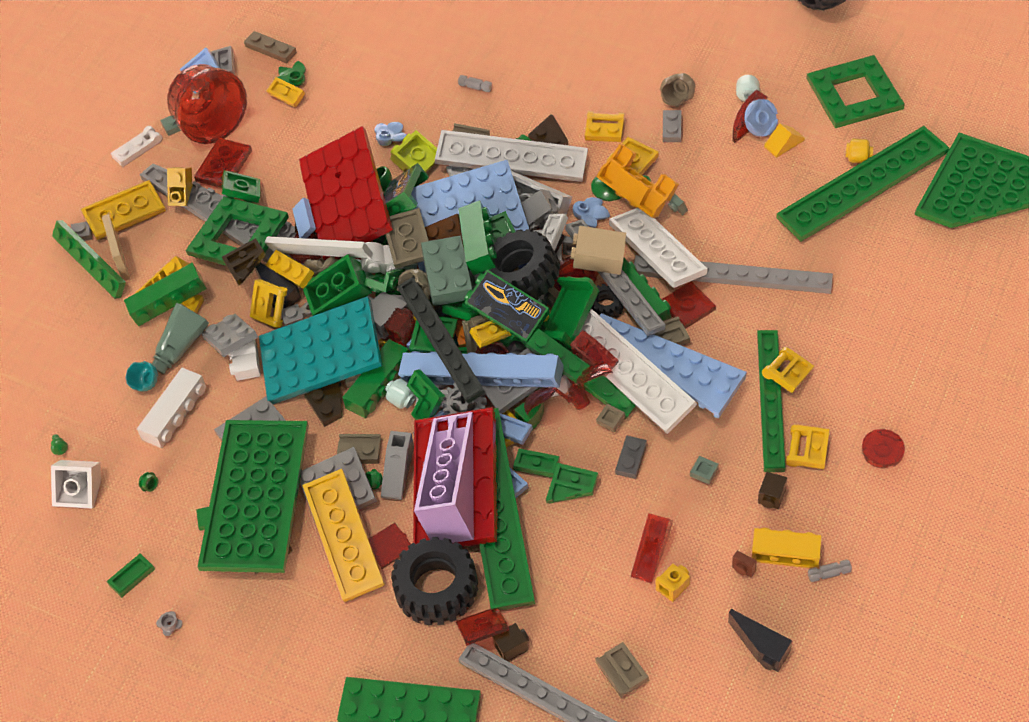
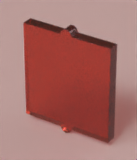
(388, 545)

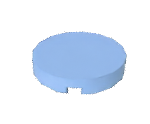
(761, 117)

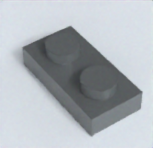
(631, 457)

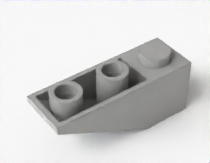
(397, 464)

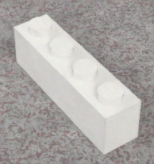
(171, 408)

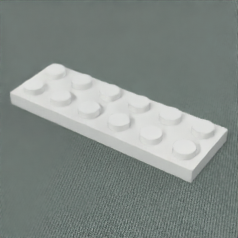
(658, 247)

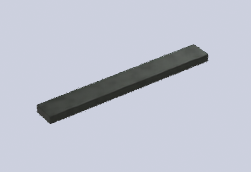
(441, 340)

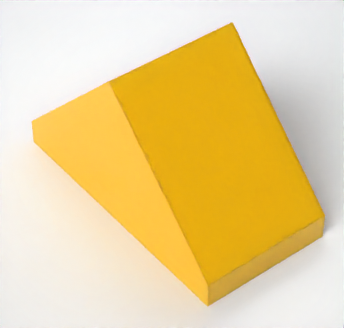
(783, 140)

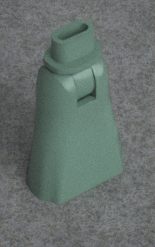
(179, 334)

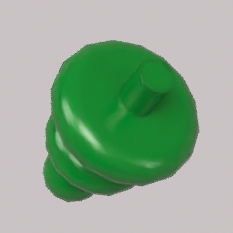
(58, 445)

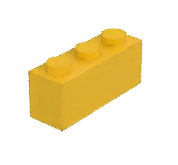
(786, 548)

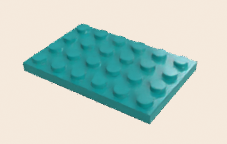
(319, 350)

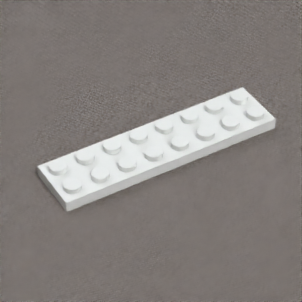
(523, 156)
(640, 378)

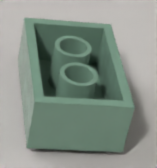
(446, 270)

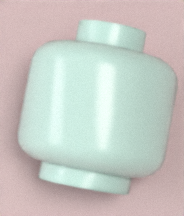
(746, 86)
(399, 394)

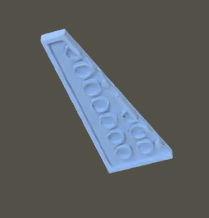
(699, 376)

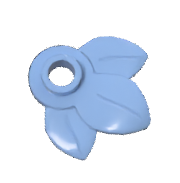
(387, 133)
(590, 211)

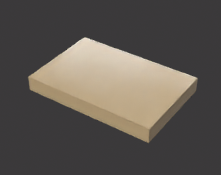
(115, 247)

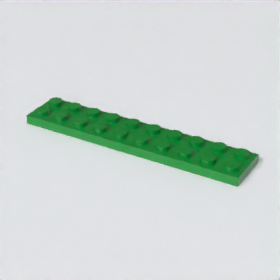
(862, 183)
(506, 560)

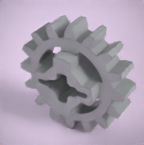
(455, 399)

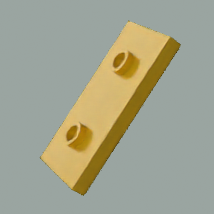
(124, 208)

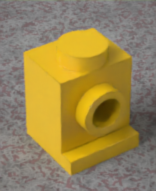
(671, 587)

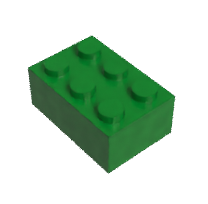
(336, 286)

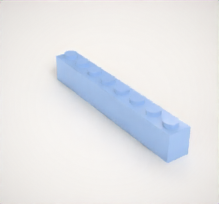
(489, 368)

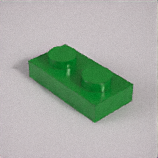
(535, 462)

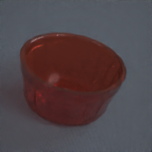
(217, 108)

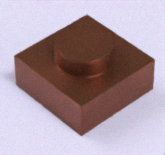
(743, 564)

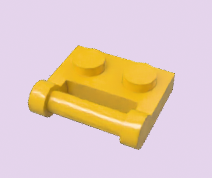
(604, 131)
(262, 303)
(793, 374)
(814, 450)

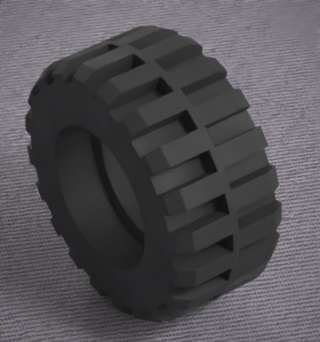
(523, 248)
(430, 556)

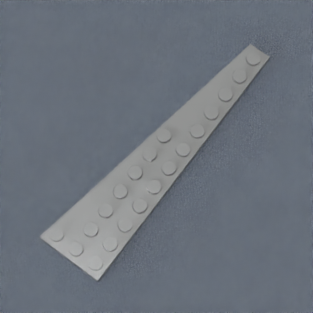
(204, 201)

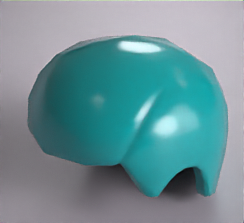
(141, 376)

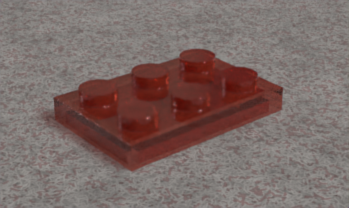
(223, 156)

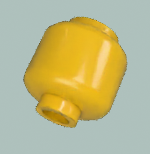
(858, 150)

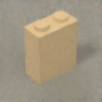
(598, 250)

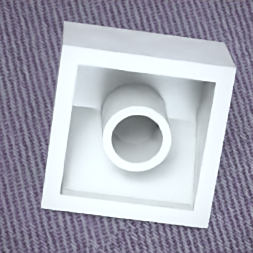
(75, 483)

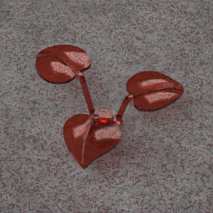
(576, 395)

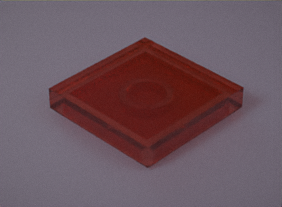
(689, 304)
(482, 626)

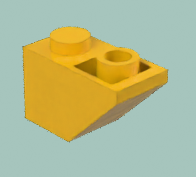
(179, 185)

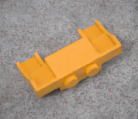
(633, 186)

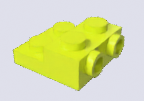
(414, 150)

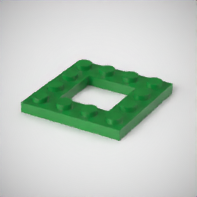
(886, 99)
(204, 243)

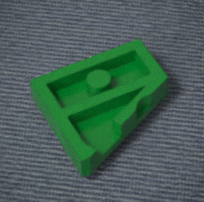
(571, 483)

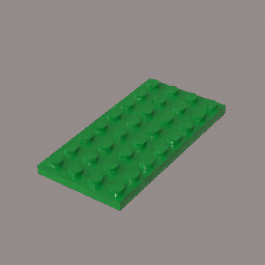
(254, 496)

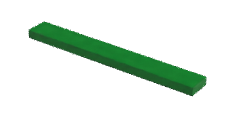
(770, 404)

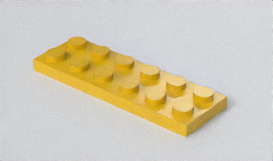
(343, 535)

